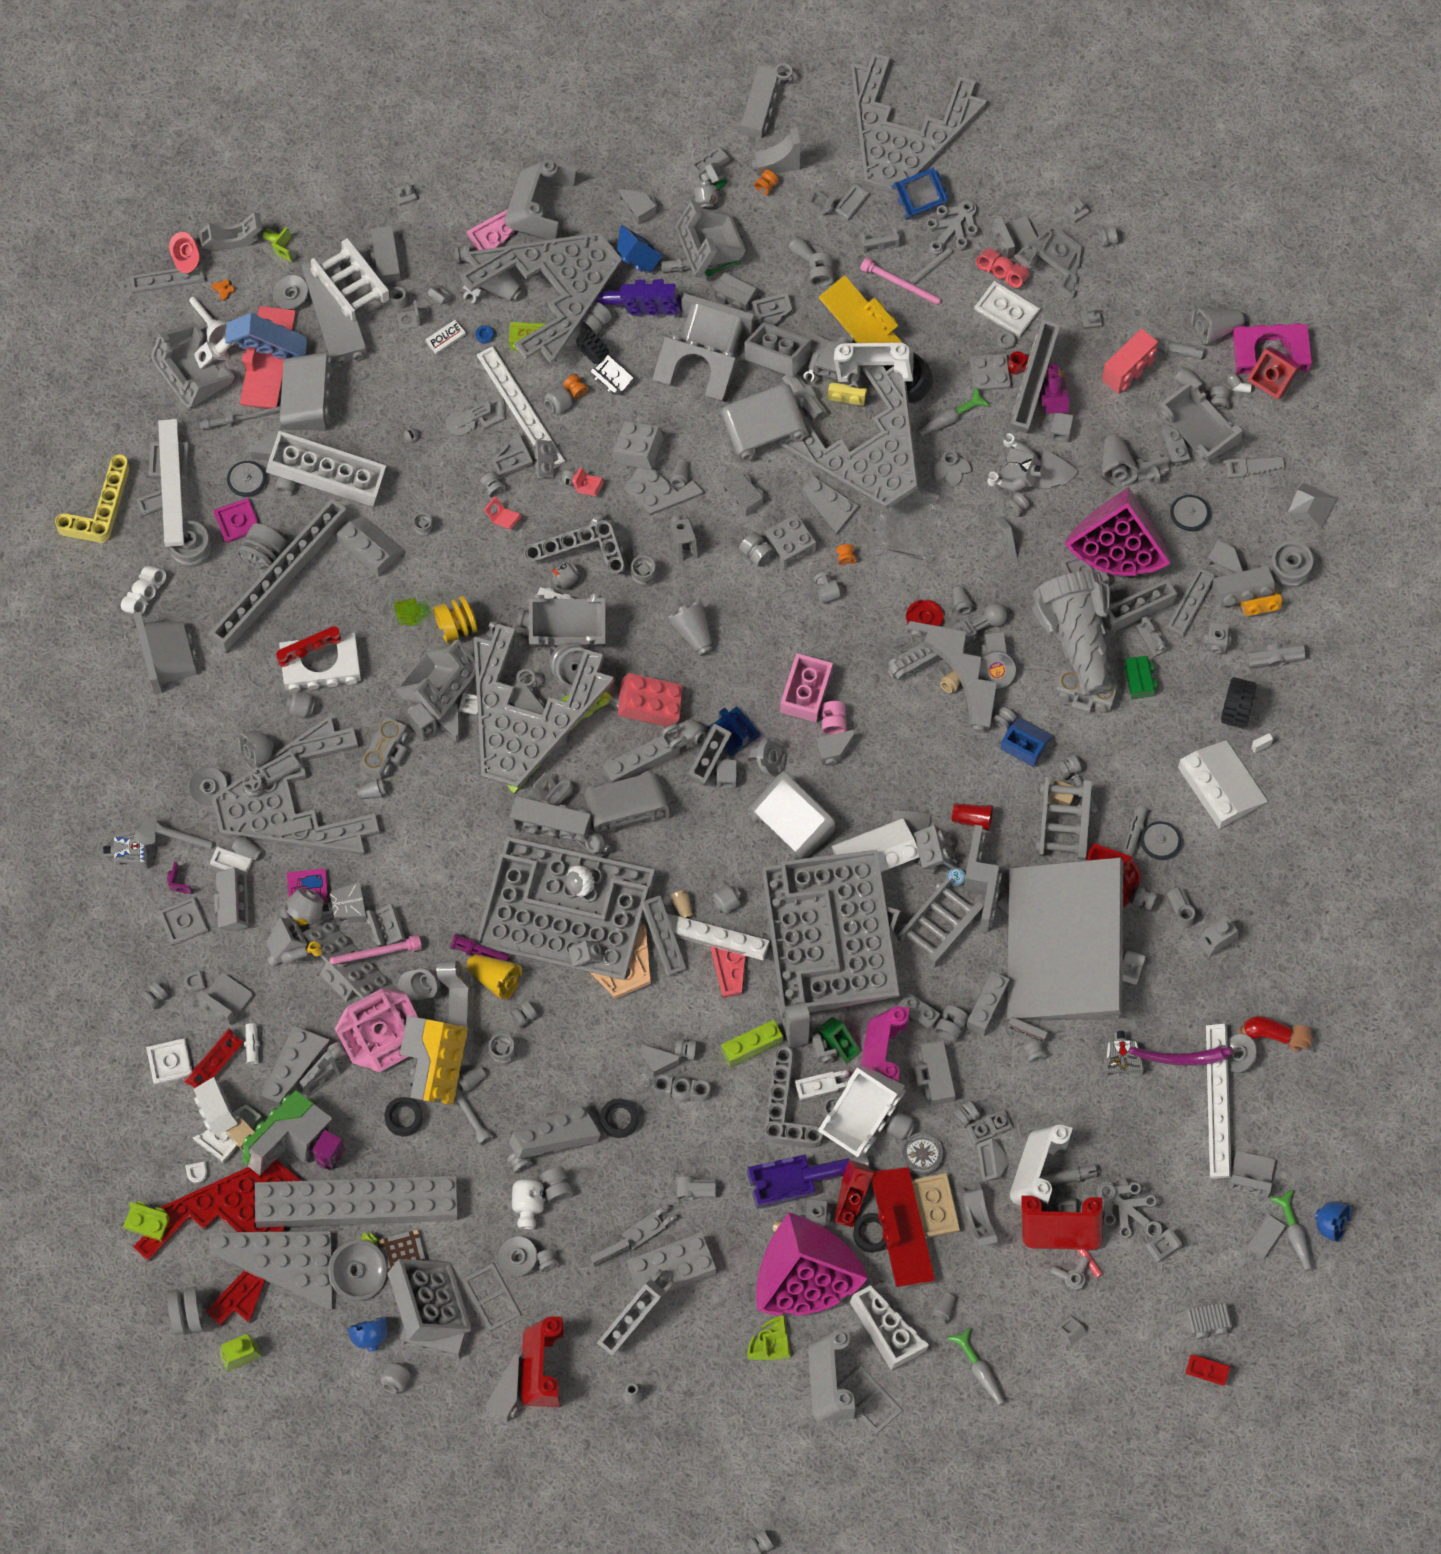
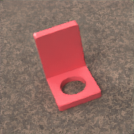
(502, 517)

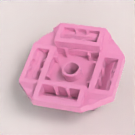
(378, 1046)

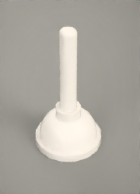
(216, 329)

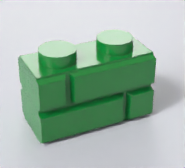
(1139, 677)

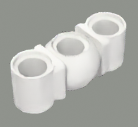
(143, 590)

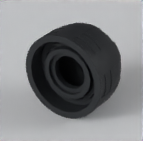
(921, 381)

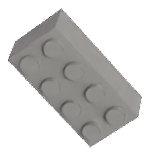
(681, 1261)

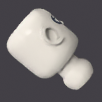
(527, 1201)

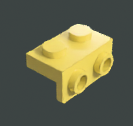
(845, 394)

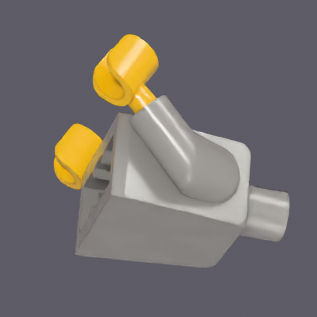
(288, 942)

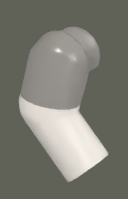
(1236, 384)

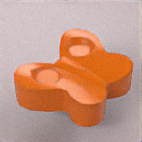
(223, 288)

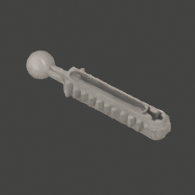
(920, 656)

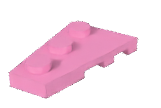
(490, 233)

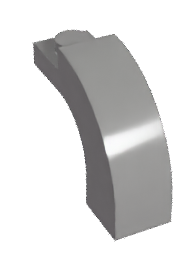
(228, 237)
(976, 1215)

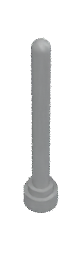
(481, 1133)

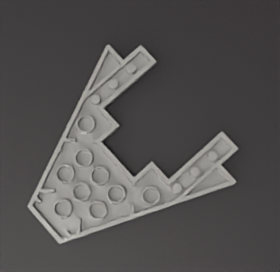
(896, 151)
(572, 264)
(884, 464)
(517, 739)
(257, 815)

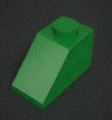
(839, 1038)

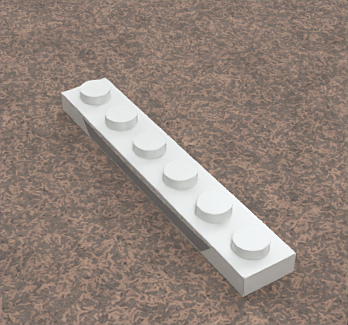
(718, 937)

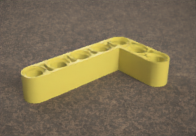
(104, 507)

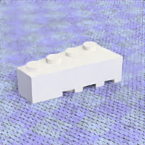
(888, 1331)

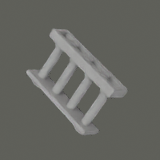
(1079, 829)
(948, 940)

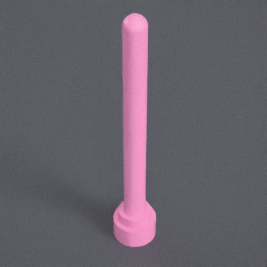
(869, 266)
(412, 943)

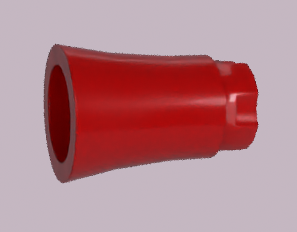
(973, 815)

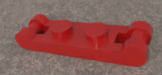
(309, 644)
(214, 1059)

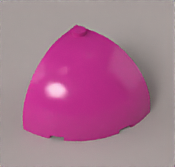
(1119, 538)
(806, 1269)

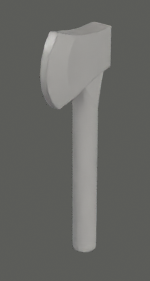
(150, 827)

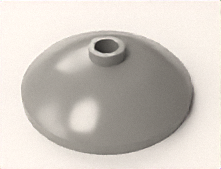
(369, 1267)

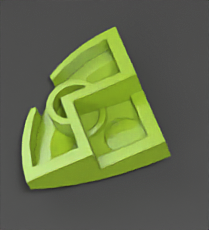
(764, 1348)

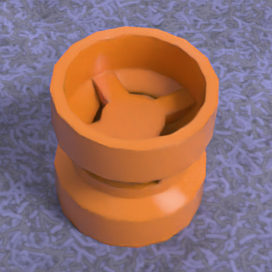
(766, 181)
(576, 387)

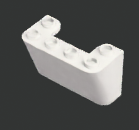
(862, 1110)

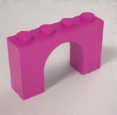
(1293, 337)

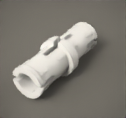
(251, 1043)

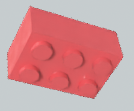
(1130, 361)
(649, 700)

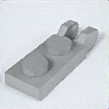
(648, 1227)

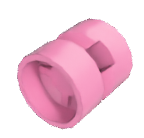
(833, 715)

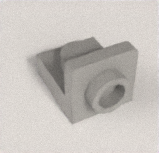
(820, 1050)

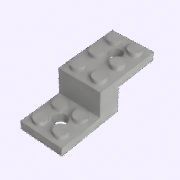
(982, 878)

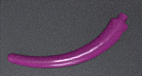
(1196, 1058)

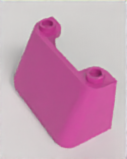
(879, 1030)

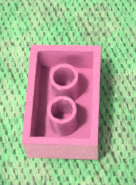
(806, 687)

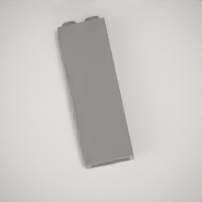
(339, 333)

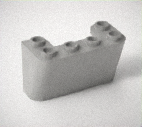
(305, 392)

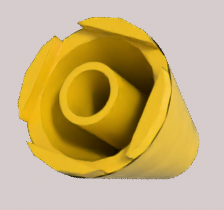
(495, 974)

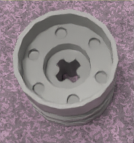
(261, 547)

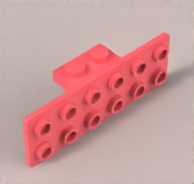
(263, 370)

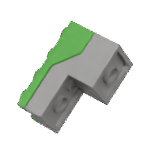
(290, 1127)

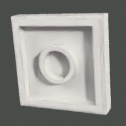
(169, 1061)

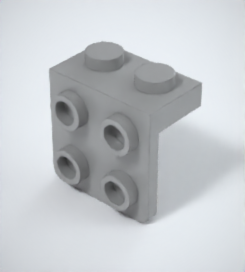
(1013, 235)
(935, 848)
(224, 998)

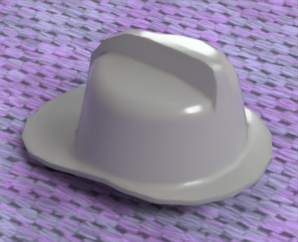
(419, 984)

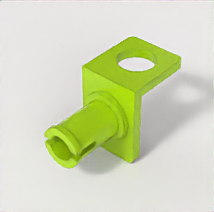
(279, 241)

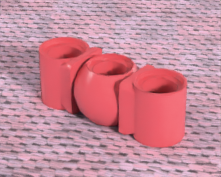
(1002, 267)

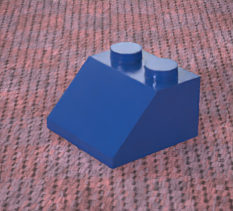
(637, 250)

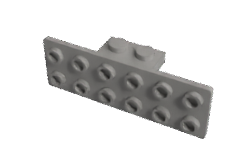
(346, 977)

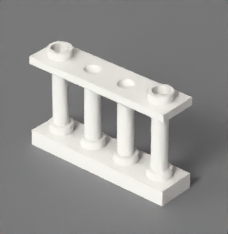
(359, 265)

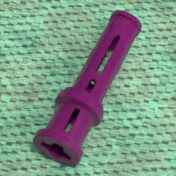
(470, 947)

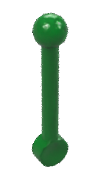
(708, 272)

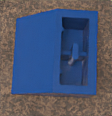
(1025, 741)

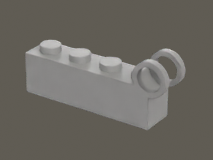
(762, 97)
(1138, 606)
(524, 698)
(645, 756)
(633, 1314)

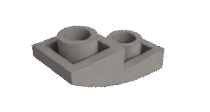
(988, 1127)

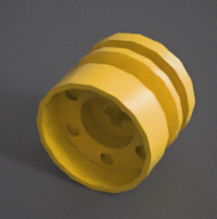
(455, 619)

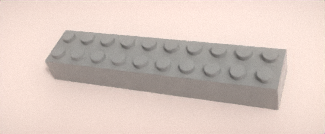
(355, 1201)

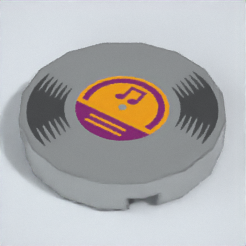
(998, 668)

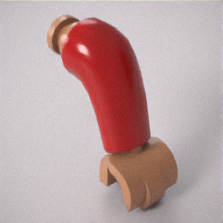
(1266, 1027)

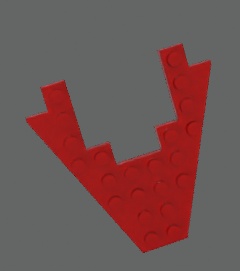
(235, 1204)

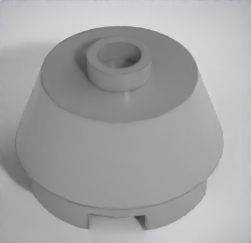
(305, 905)

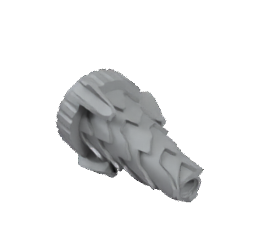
(1074, 610)

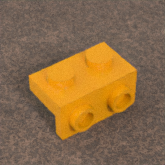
(1262, 605)

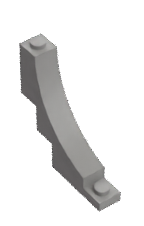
(949, 646)

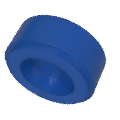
(484, 334)

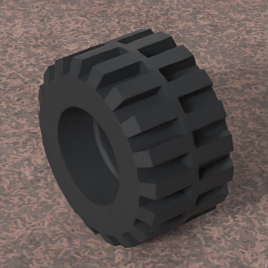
(1238, 702)

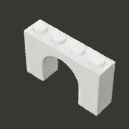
(344, 670)

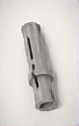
(676, 265)
(1180, 349)
(1136, 827)
(1073, 1174)

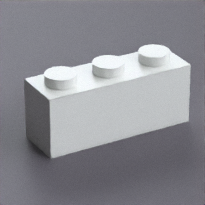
(214, 1107)

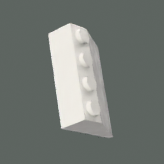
(1221, 783)

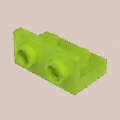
(146, 1220)

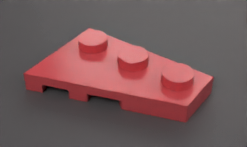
(729, 971)

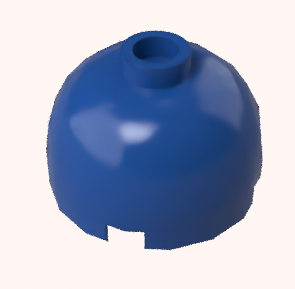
(1332, 1218)
(369, 1333)

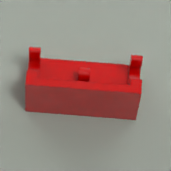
(1207, 1370)

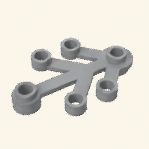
(952, 225)
(1126, 1206)

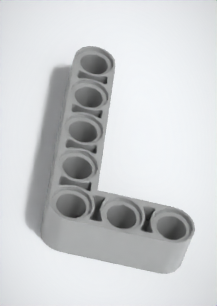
(594, 528)
(461, 999)
(795, 1023)
(780, 1104)

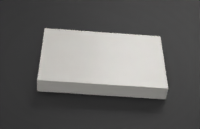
(1006, 309)

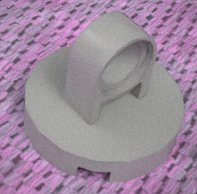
(768, 756)

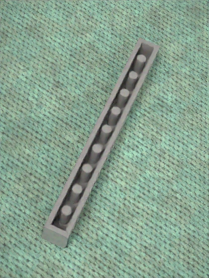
(278, 575)

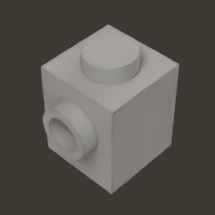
(994, 642)

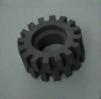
(592, 346)

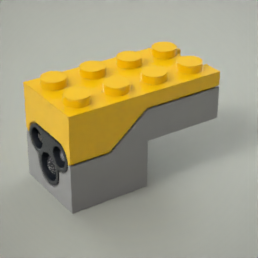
(439, 1056)

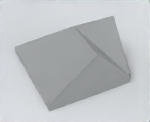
(1311, 505)

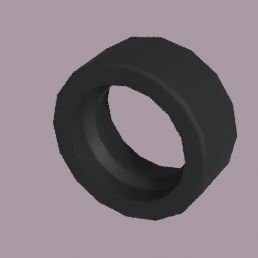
(616, 1103)
(407, 1131)
(871, 1248)

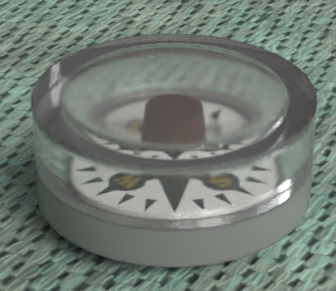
(922, 1153)

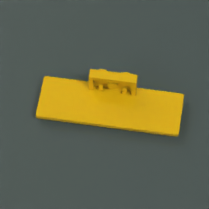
(861, 319)

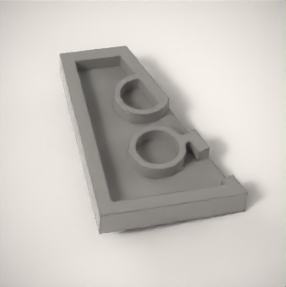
(829, 503)

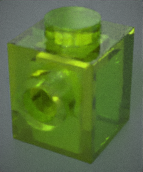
(408, 612)

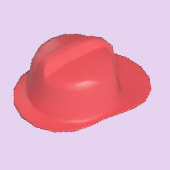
(185, 246)

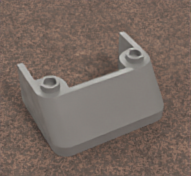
(527, 215)

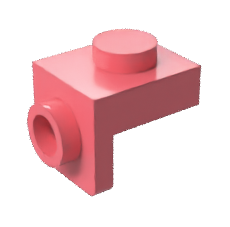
(586, 483)

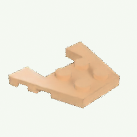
(637, 974)

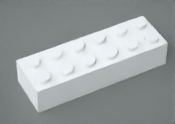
(325, 468)

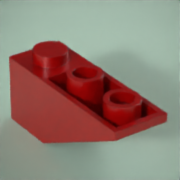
(852, 1192)

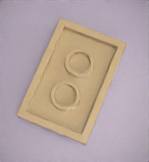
(935, 1205)

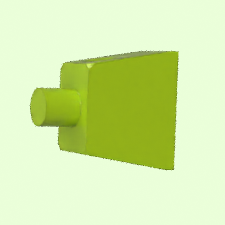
(239, 1351)

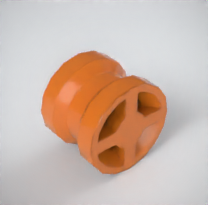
(846, 554)

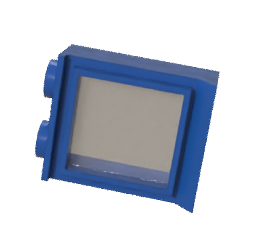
(920, 192)

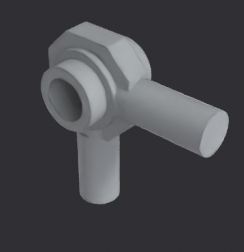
(1075, 1278)

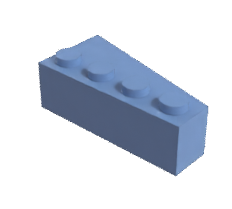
(265, 336)

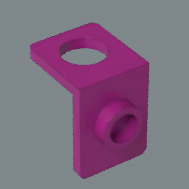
(171, 878)

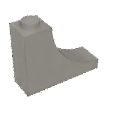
(781, 157)

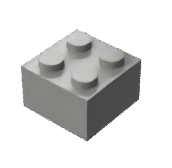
(638, 445)

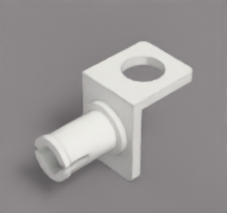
(212, 351)

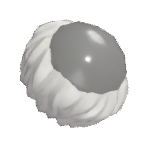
(579, 881)

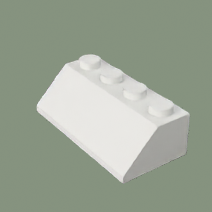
(892, 842)

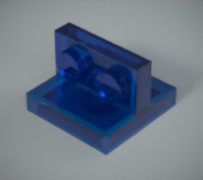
(740, 727)

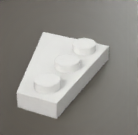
(221, 1145)

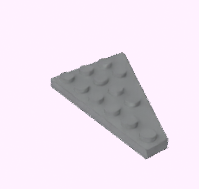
(283, 1258)

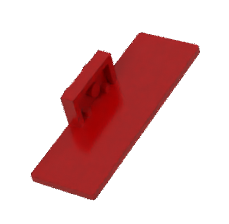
(902, 1227)

